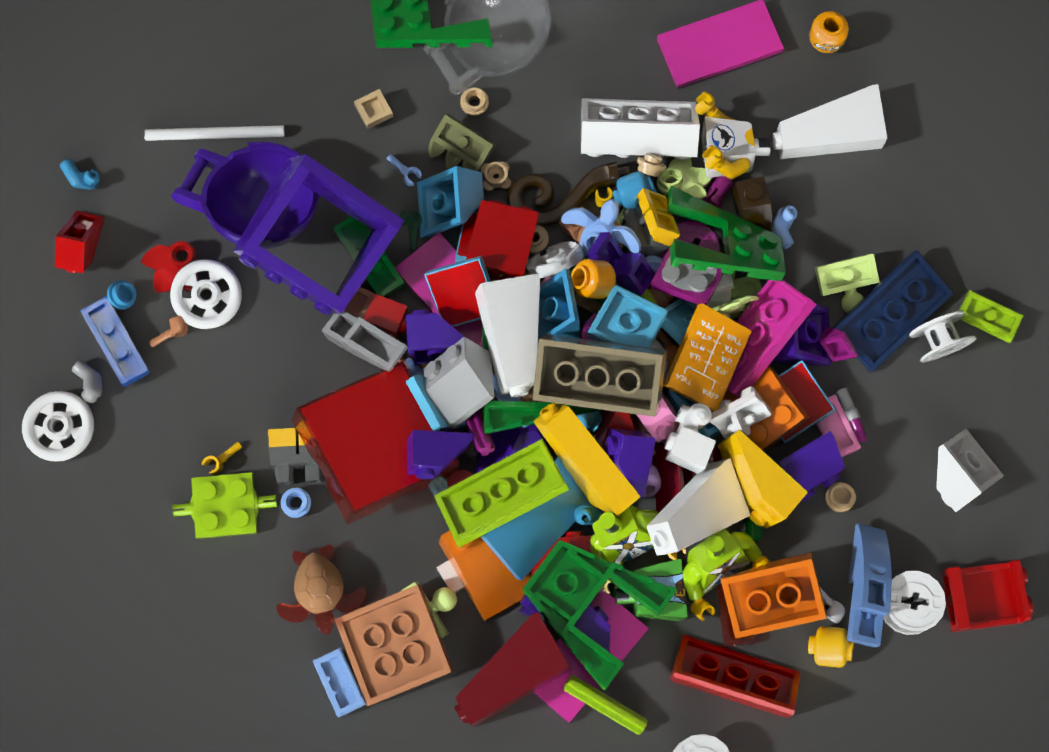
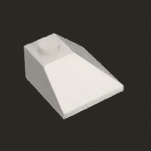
(964, 470)

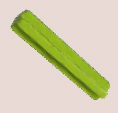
(605, 704)

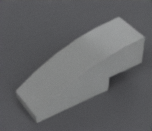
(364, 340)

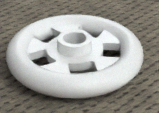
(187, 277)
(45, 405)

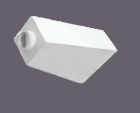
(835, 127)
(511, 328)
(700, 509)

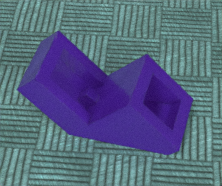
(630, 269)

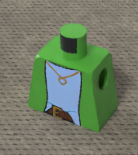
(668, 574)

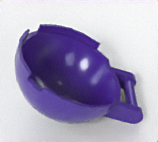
(238, 187)

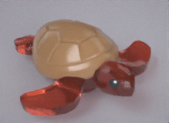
(319, 590)

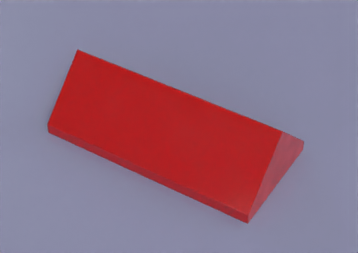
(736, 676)

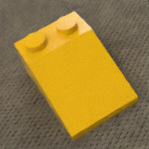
(765, 485)

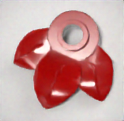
(166, 265)

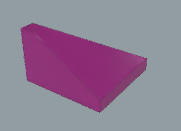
(837, 344)

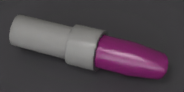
(852, 414)

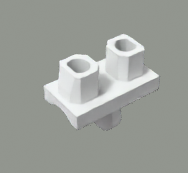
(740, 413)

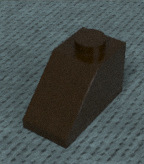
(753, 202)

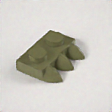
(460, 144)

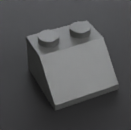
(460, 381)

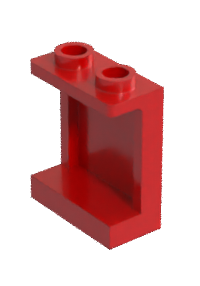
(503, 238)
(987, 596)

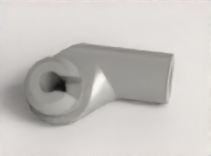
(91, 381)

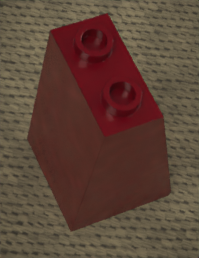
(514, 672)

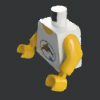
(727, 143)

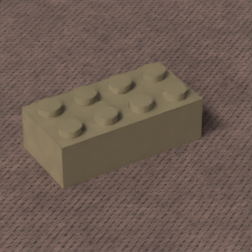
(599, 375)

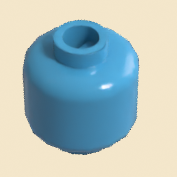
(630, 186)

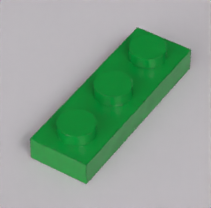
(383, 277)

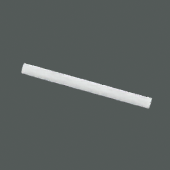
(214, 133)

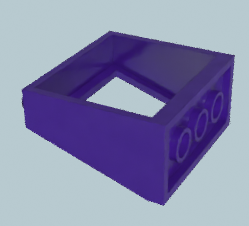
(341, 194)

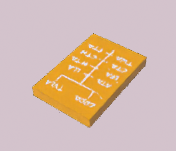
(707, 357)

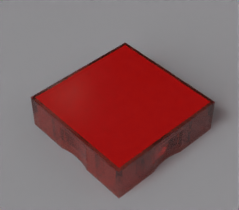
(362, 441)

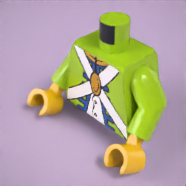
(623, 536)
(714, 559)

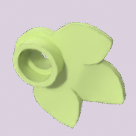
(683, 177)
(736, 308)

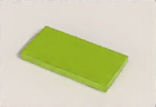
(501, 493)

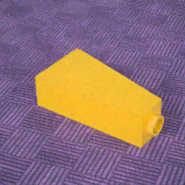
(585, 460)

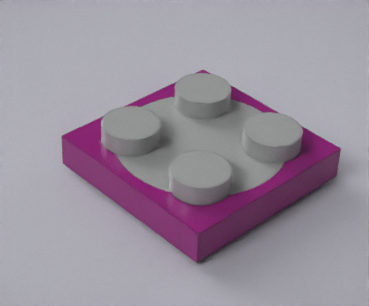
(685, 282)

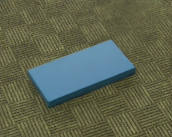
(532, 534)

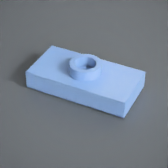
(339, 682)

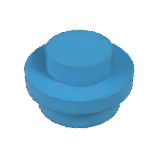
(121, 294)

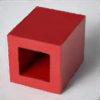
(387, 315)

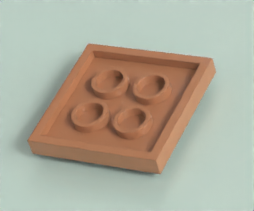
(394, 645)

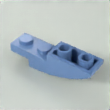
(871, 585)

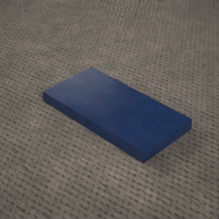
(894, 310)

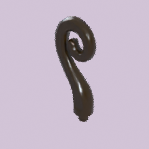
(597, 178)

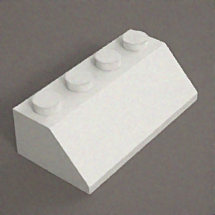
(639, 128)

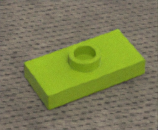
(990, 316)

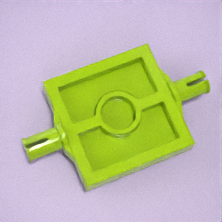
(224, 505)

